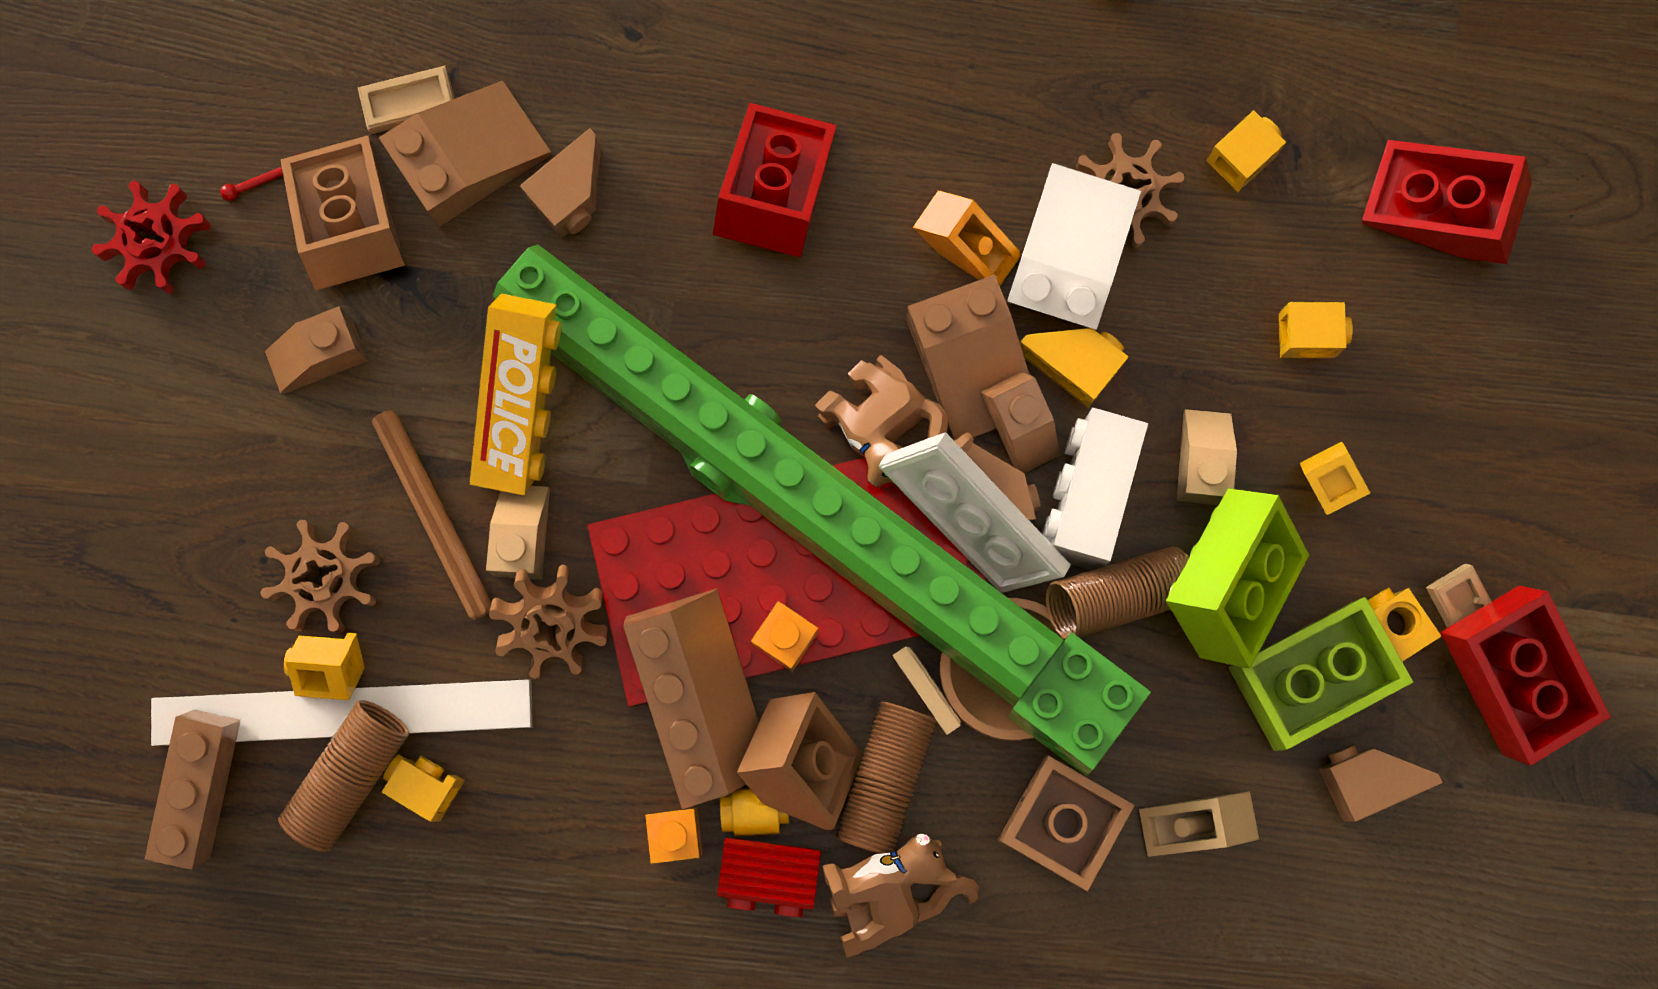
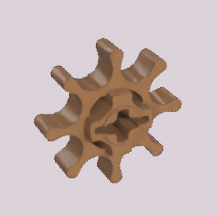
(1138, 175)
(304, 567)
(554, 607)

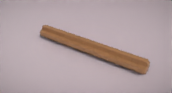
(432, 514)

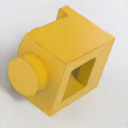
(324, 666)
(421, 787)

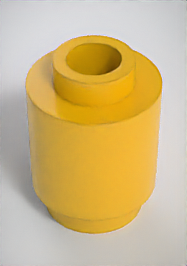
(747, 816)

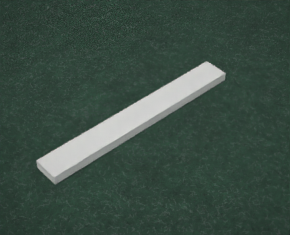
(419, 707)

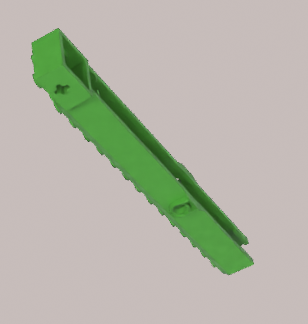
(739, 450)

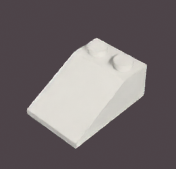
(1074, 246)

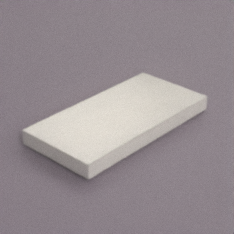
(974, 514)

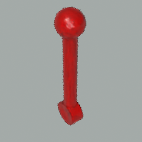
(230, 192)

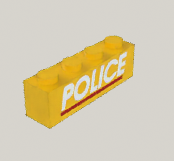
(513, 394)

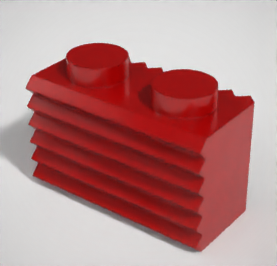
(769, 875)

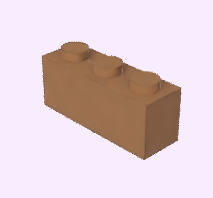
(192, 789)

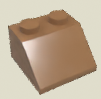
(801, 760)

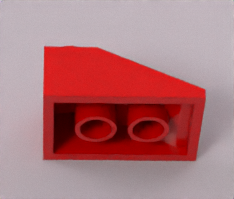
(773, 180)
(1450, 199)

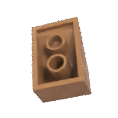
(465, 149)
(341, 213)
(966, 348)

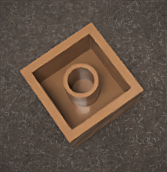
(1066, 823)

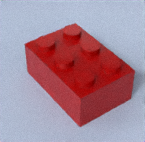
(1525, 674)

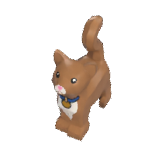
(884, 416)
(879, 895)

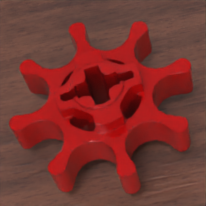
(147, 254)

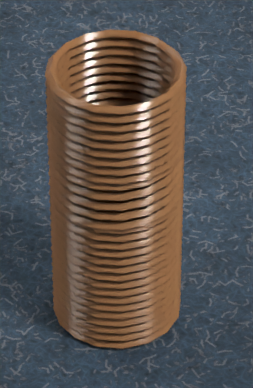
(1114, 593)
(884, 777)
(337, 782)

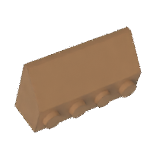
(694, 693)

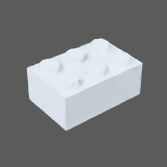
(1094, 487)

